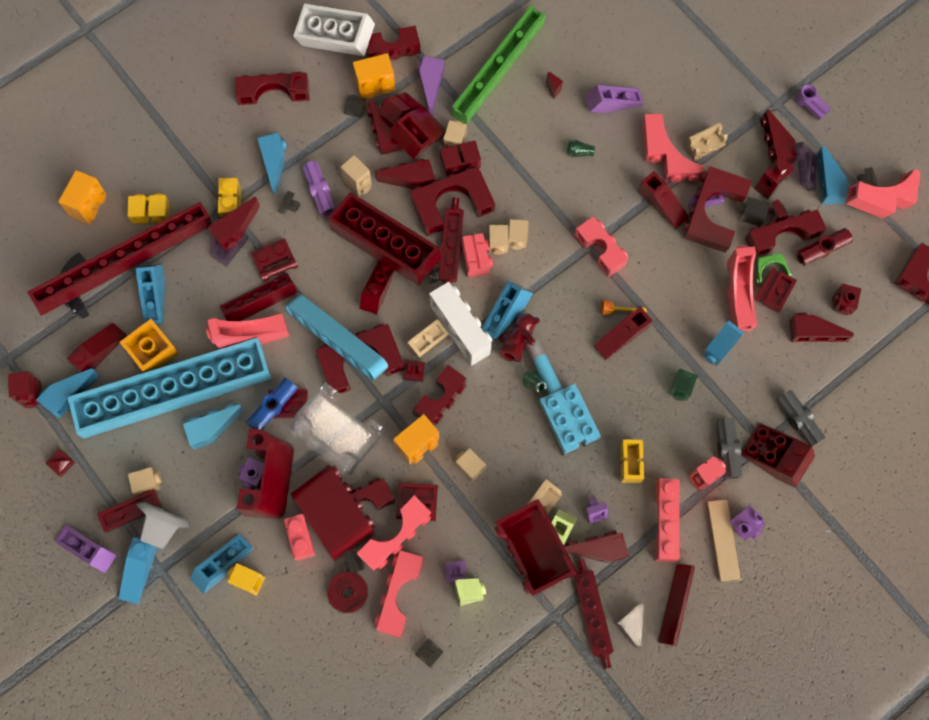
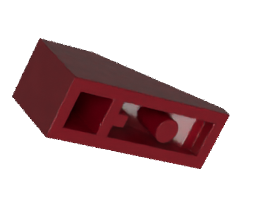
(231, 227)
(815, 329)
(96, 348)

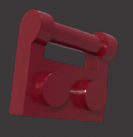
(272, 255)
(425, 492)

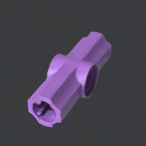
(318, 188)

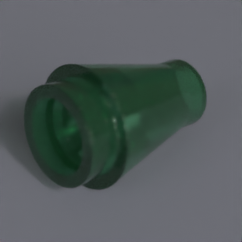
(580, 149)
(534, 382)

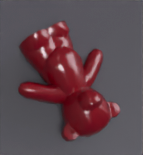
(516, 338)

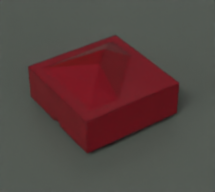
(60, 463)

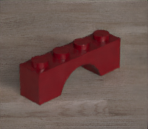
(251, 88)
(806, 226)

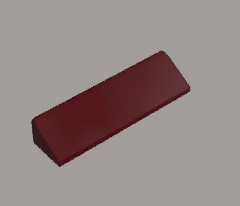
(259, 299)
(676, 605)

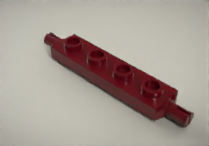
(451, 243)
(593, 613)

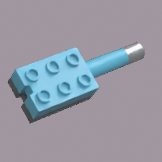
(563, 408)

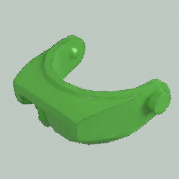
(763, 261)

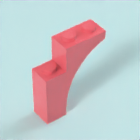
(659, 148)
(885, 200)
(741, 287)
(234, 332)

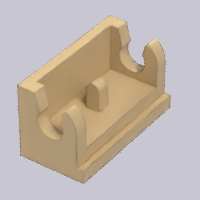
(706, 142)
(427, 338)
(548, 495)

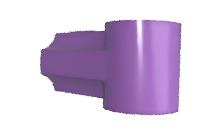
(812, 101)

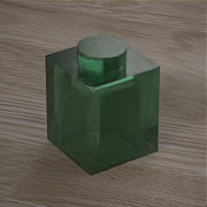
(683, 385)

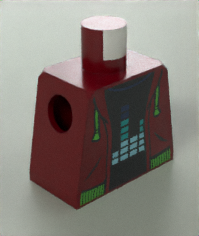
(778, 174)

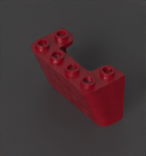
(273, 494)
(333, 512)
(535, 547)

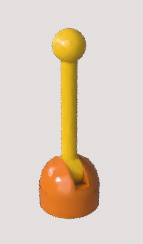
(608, 308)

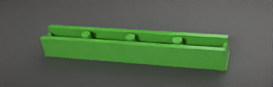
(498, 65)

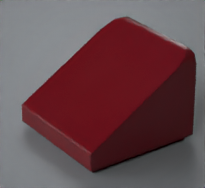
(554, 84)

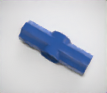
(280, 395)

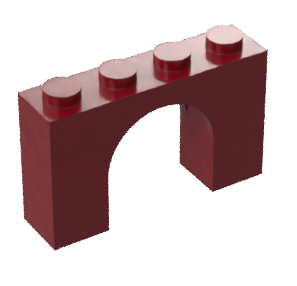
(468, 182)
(699, 227)
(914, 274)
(378, 339)

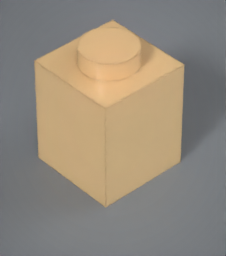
(455, 134)
(518, 234)
(498, 239)
(470, 464)
(144, 480)

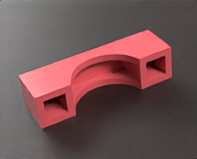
(668, 520)
(376, 551)
(407, 568)

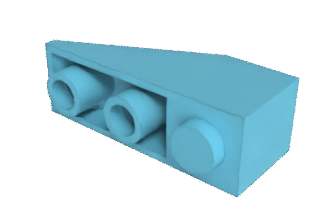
(208, 428)

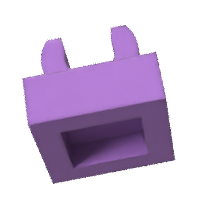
(596, 511)
(455, 571)

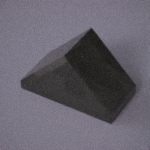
(632, 624)

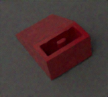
(417, 131)
(779, 454)

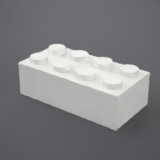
(334, 29)
(460, 323)

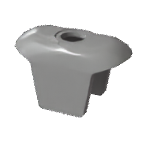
(159, 524)

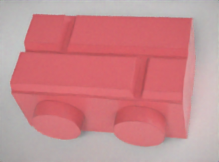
(476, 255)
(707, 473)
(299, 537)

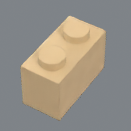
(356, 176)

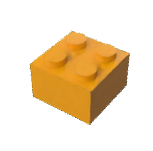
(374, 76)
(82, 197)
(149, 347)
(417, 440)

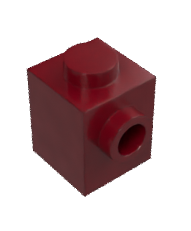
(846, 299)

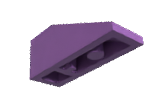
(431, 75)
(611, 98)
(85, 548)

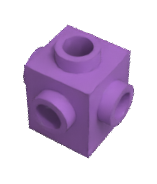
(248, 470)
(748, 523)

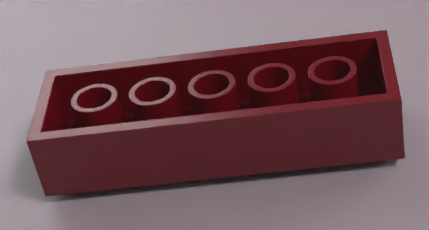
(384, 238)

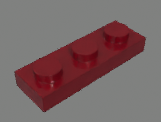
(127, 511)

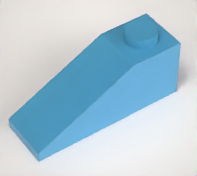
(274, 157)
(831, 179)
(151, 292)
(506, 309)
(722, 343)
(56, 395)
(220, 563)
(136, 570)

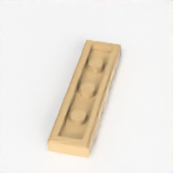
(723, 540)

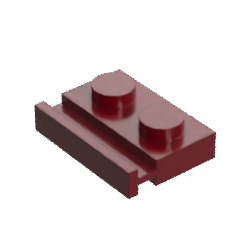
(776, 290)
(292, 406)

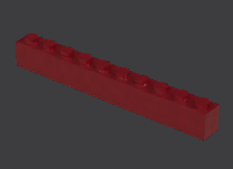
(119, 258)

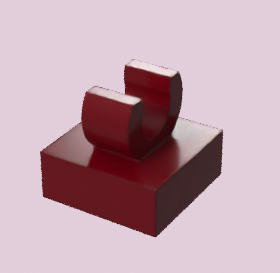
(779, 209)
(414, 371)

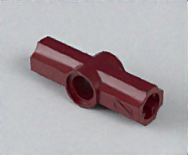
(832, 242)

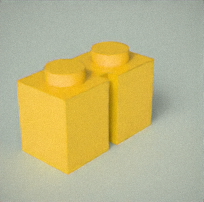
(229, 195)
(142, 208)
(630, 453)
(245, 579)

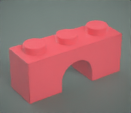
(594, 233)

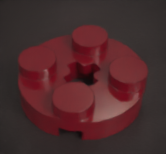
(359, 593)

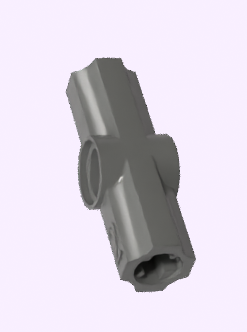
(801, 418)
(729, 448)

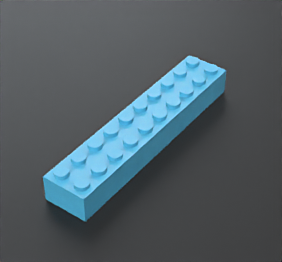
(169, 388)

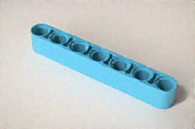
(337, 337)

